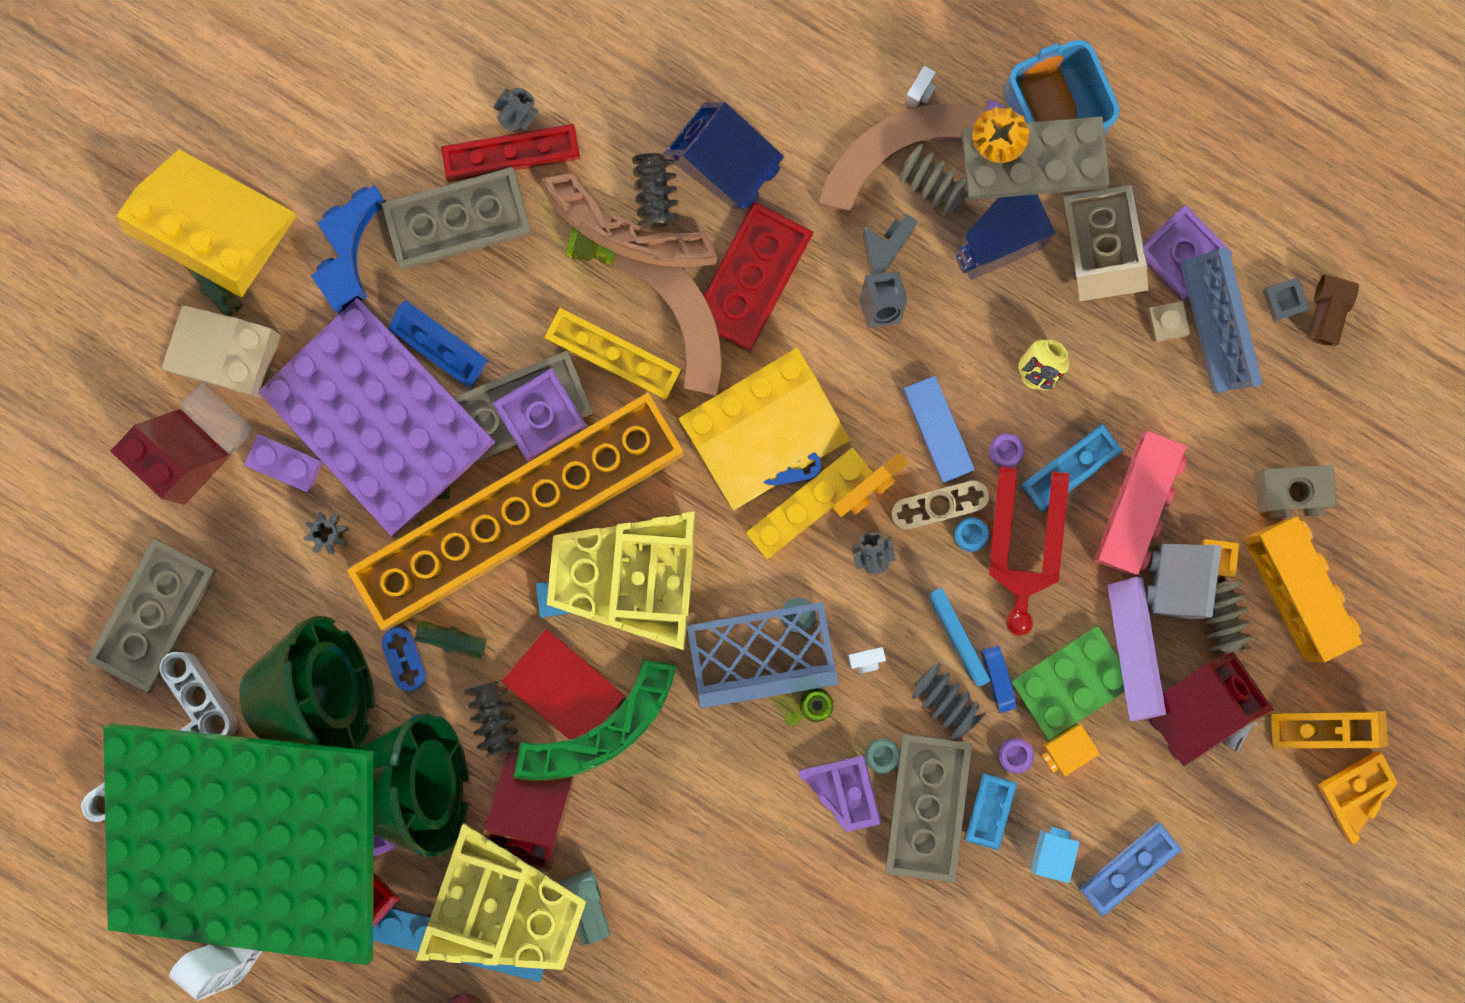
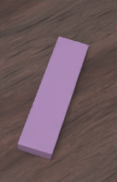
(1136, 649)

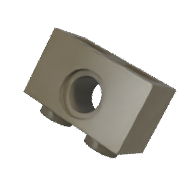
(1316, 486)

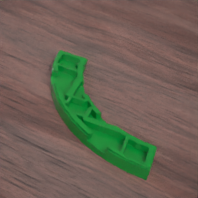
(605, 741)

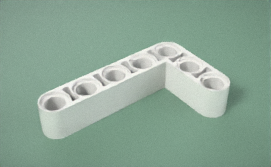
(200, 715)
(212, 969)

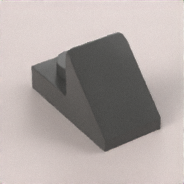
(882, 253)

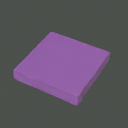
(1178, 240)
(540, 415)

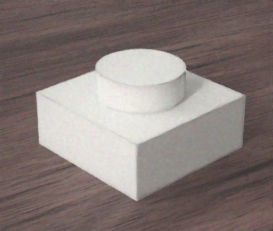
(921, 89)
(866, 660)

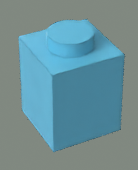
(1055, 854)

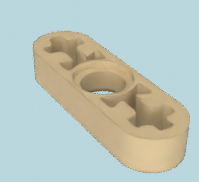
(962, 490)

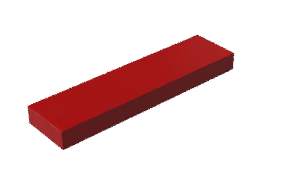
(513, 150)

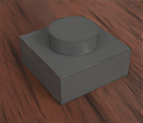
(1285, 299)

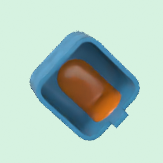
(1061, 86)

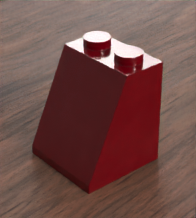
(171, 455)
(1209, 708)
(528, 815)

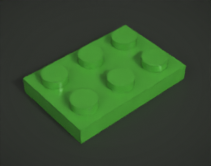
(1071, 683)

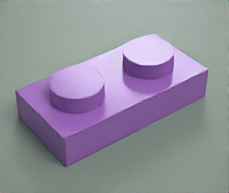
(283, 463)

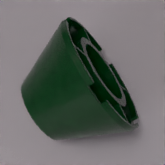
(310, 688)
(419, 785)

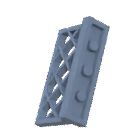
(1221, 321)
(764, 685)

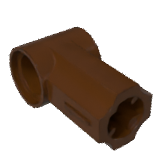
(1334, 300)

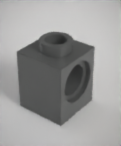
(883, 299)

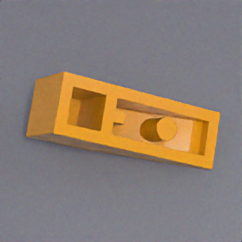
(1329, 729)

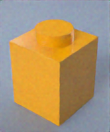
(1069, 750)

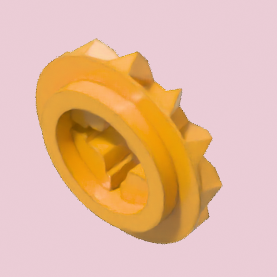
(1000, 150)

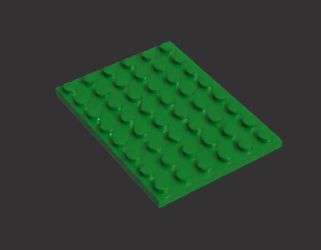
(239, 842)

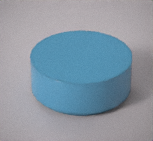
(971, 534)

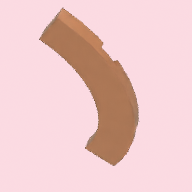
(887, 139)
(623, 236)
(693, 316)

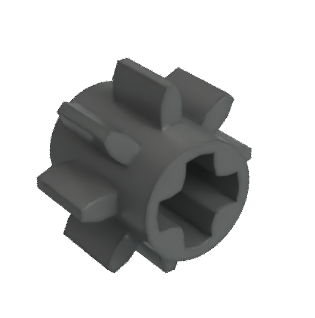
(515, 109)
(333, 539)
(873, 552)

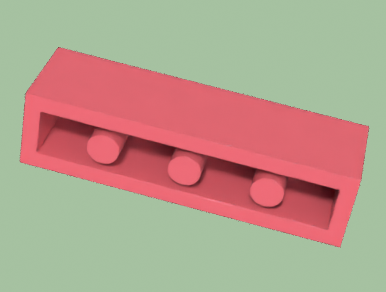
(1140, 504)

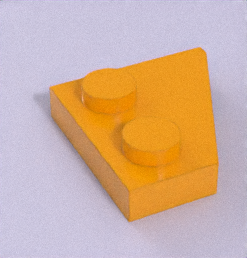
(877, 481)
(1358, 793)

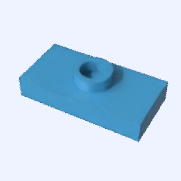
(990, 811)

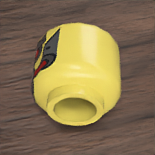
(1044, 364)

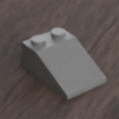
(1183, 580)

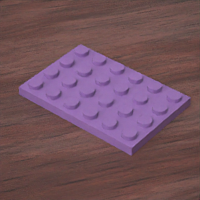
(376, 417)

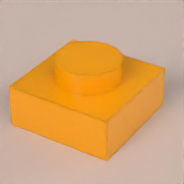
(1228, 557)

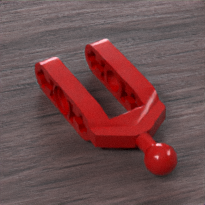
(1023, 582)

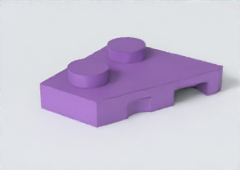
(845, 791)

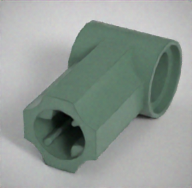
(593, 923)

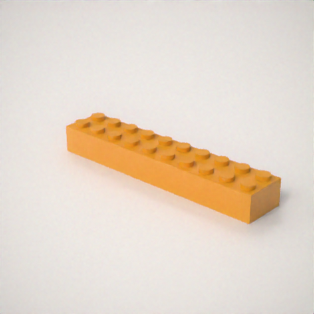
(515, 512)

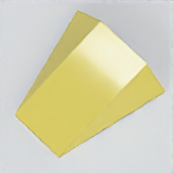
(628, 576)
(499, 910)

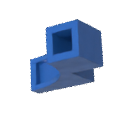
(344, 228)

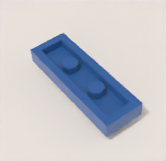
(437, 344)

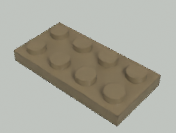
(1056, 159)
(456, 218)
(480, 401)
(151, 615)
(928, 808)

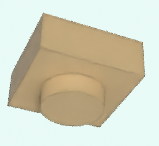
(1168, 321)

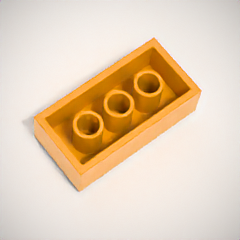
(1303, 590)

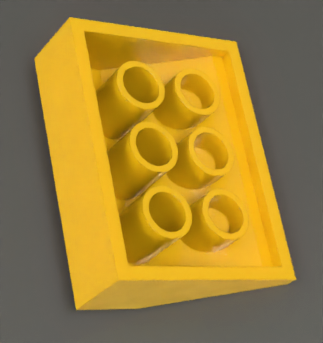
(205, 221)
(764, 428)

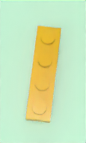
(613, 354)
(809, 503)

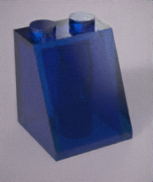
(725, 154)
(1004, 234)

